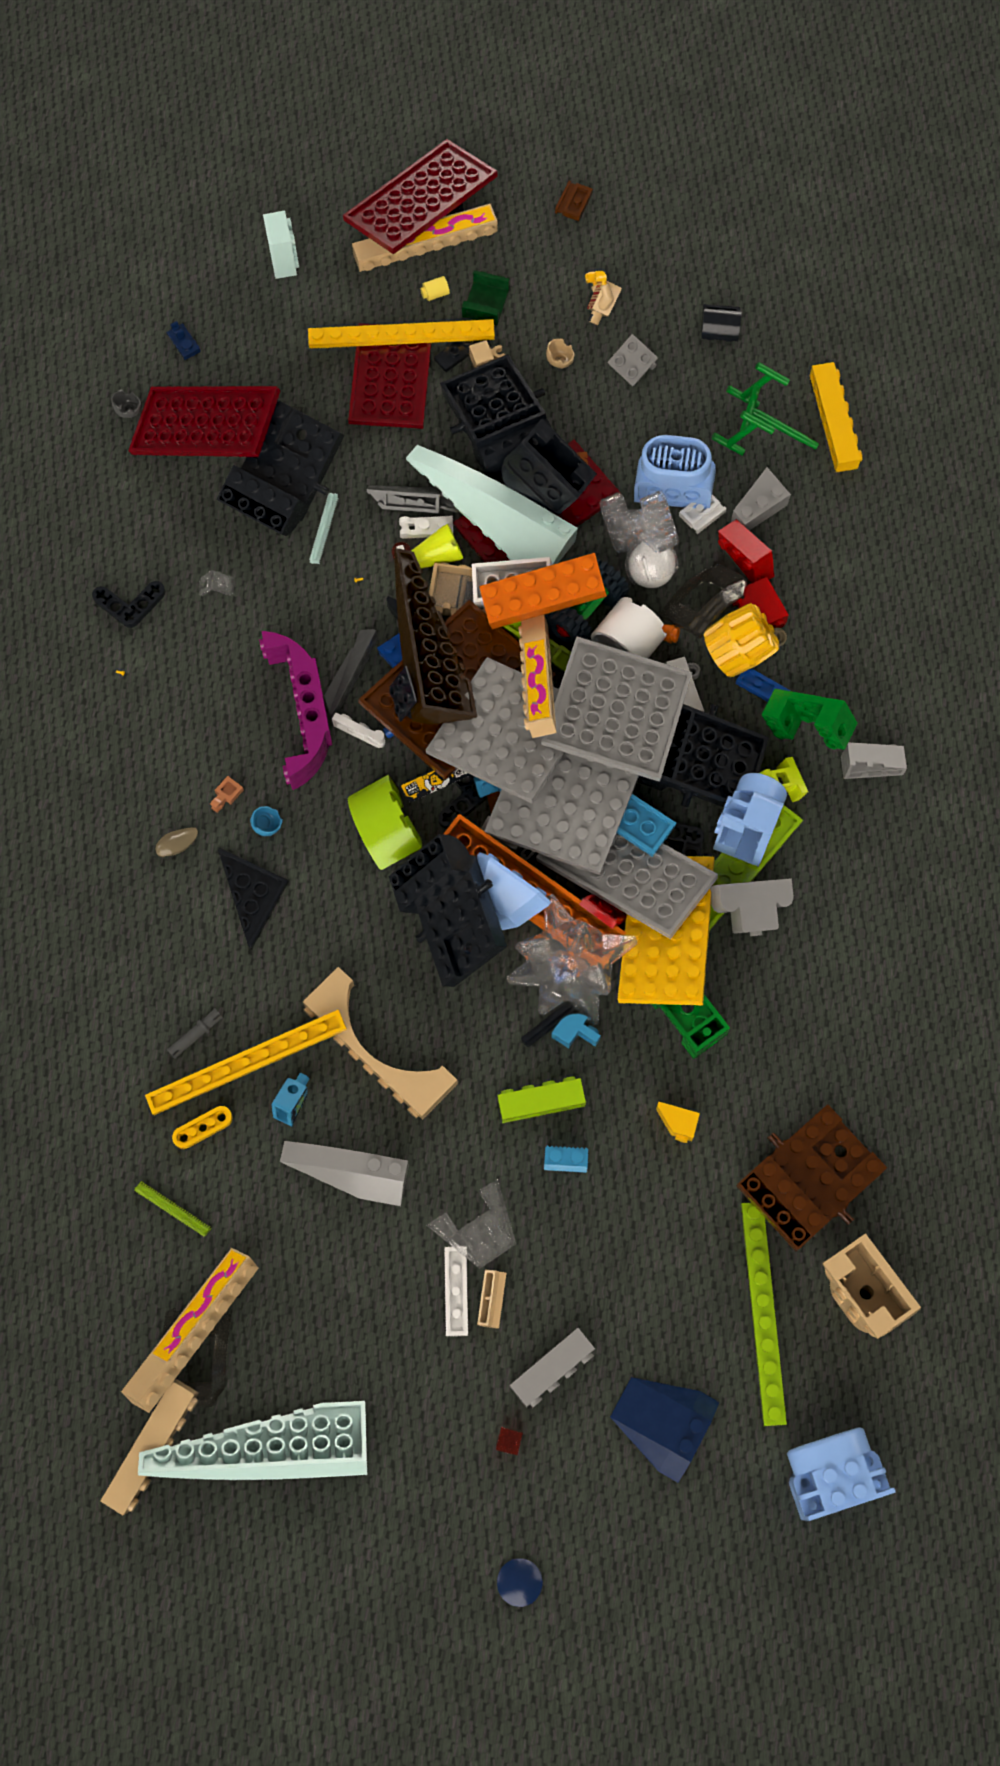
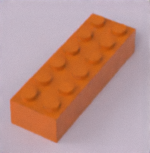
(543, 591)

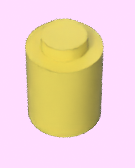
(435, 288)

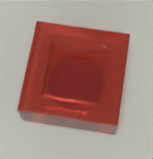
(509, 1441)

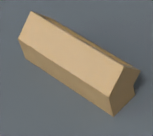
(491, 1299)

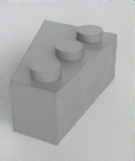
(761, 501)
(872, 760)

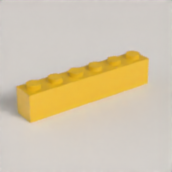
(835, 417)

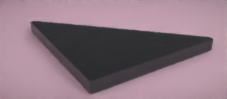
(253, 892)

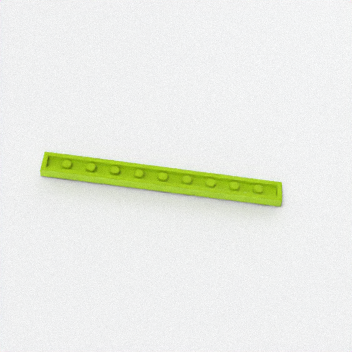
(763, 1316)

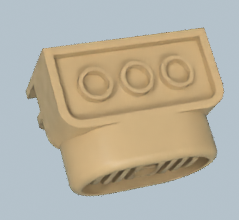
(864, 1268)

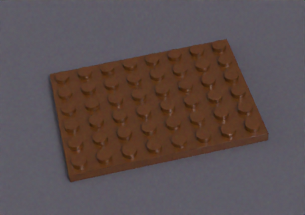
(474, 643)

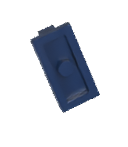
(183, 340)

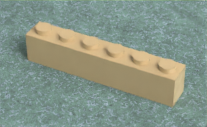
(157, 1432)

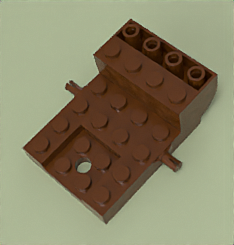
(806, 1181)

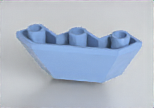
(511, 896)

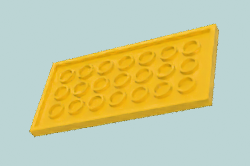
(666, 968)

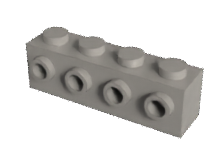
(552, 1367)

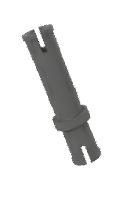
(194, 1033)

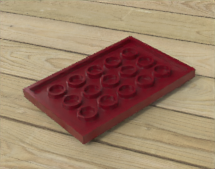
(390, 385)

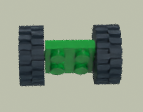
(572, 621)

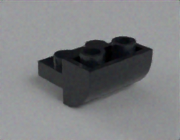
(720, 322)

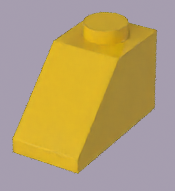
(678, 1121)

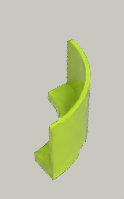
(382, 822)

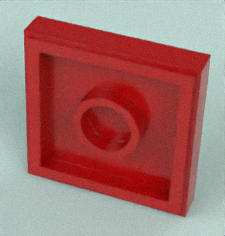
(603, 911)

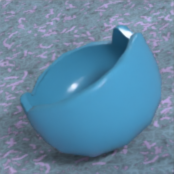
(266, 821)

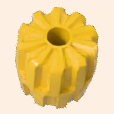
(741, 640)

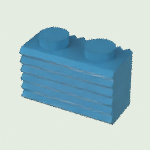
(566, 1159)

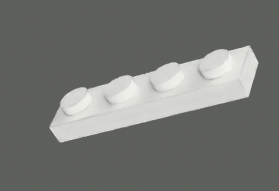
(456, 1293)

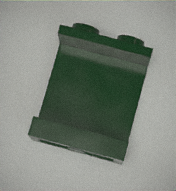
(486, 297)

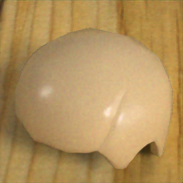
(559, 354)

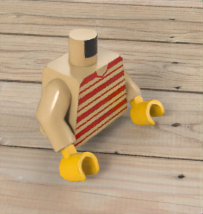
(603, 295)

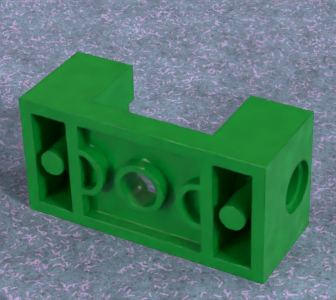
(831, 717)
(698, 1028)

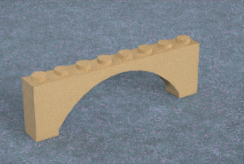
(419, 1090)

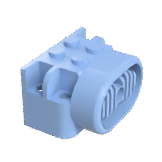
(677, 468)
(750, 817)
(836, 1474)

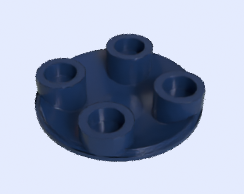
(519, 1582)

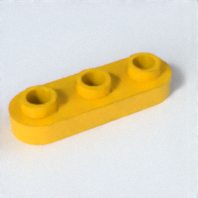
(192, 1130)

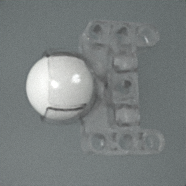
(646, 535)

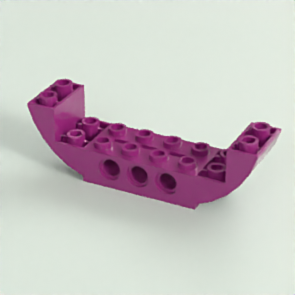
(309, 706)

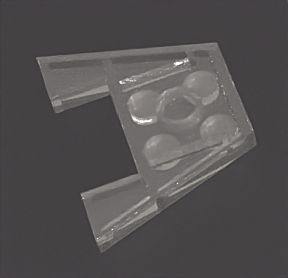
(483, 1237)

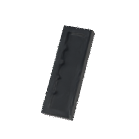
(454, 354)

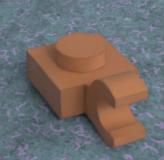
(226, 792)

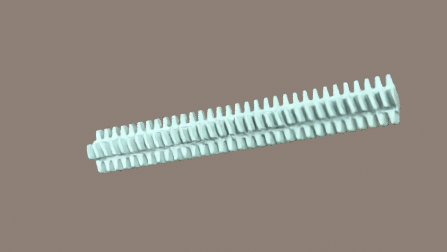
(323, 528)

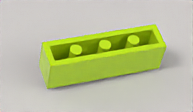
(541, 1100)

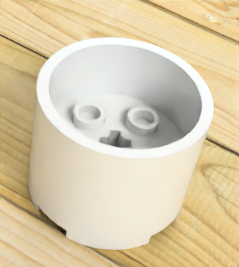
(630, 629)

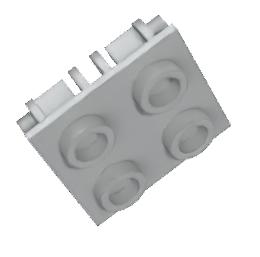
(633, 360)

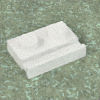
(699, 518)

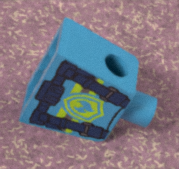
(290, 1099)

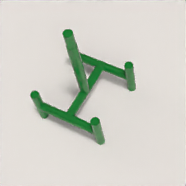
(756, 418)

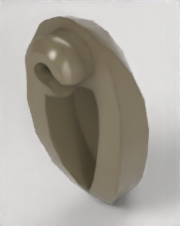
(176, 842)

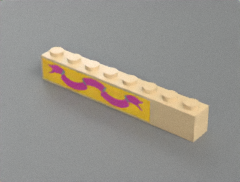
(445, 232)
(538, 677)
(189, 1330)

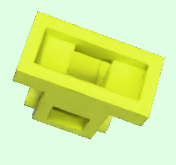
(791, 778)

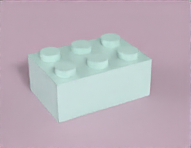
(281, 244)

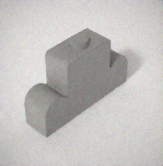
(752, 903)

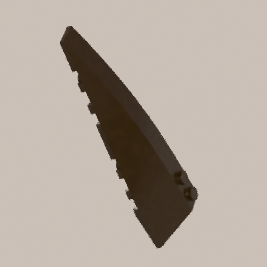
(427, 650)

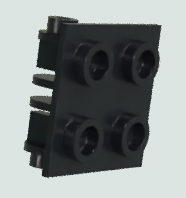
(403, 694)

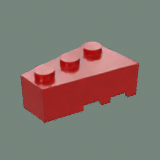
(747, 551)

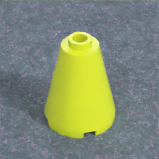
(438, 548)

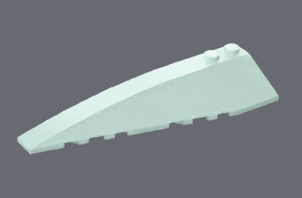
(501, 513)
(298, 1445)

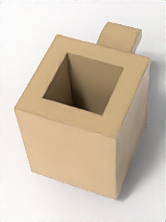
(481, 353)

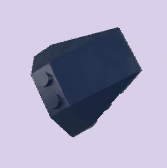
(664, 1423)

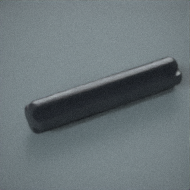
(547, 1025)

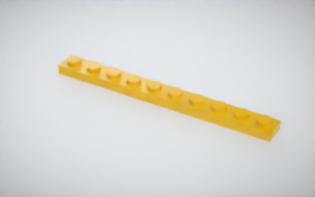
(401, 333)
(246, 1062)

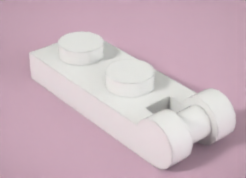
(423, 526)
(359, 730)

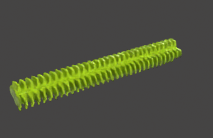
(171, 1208)

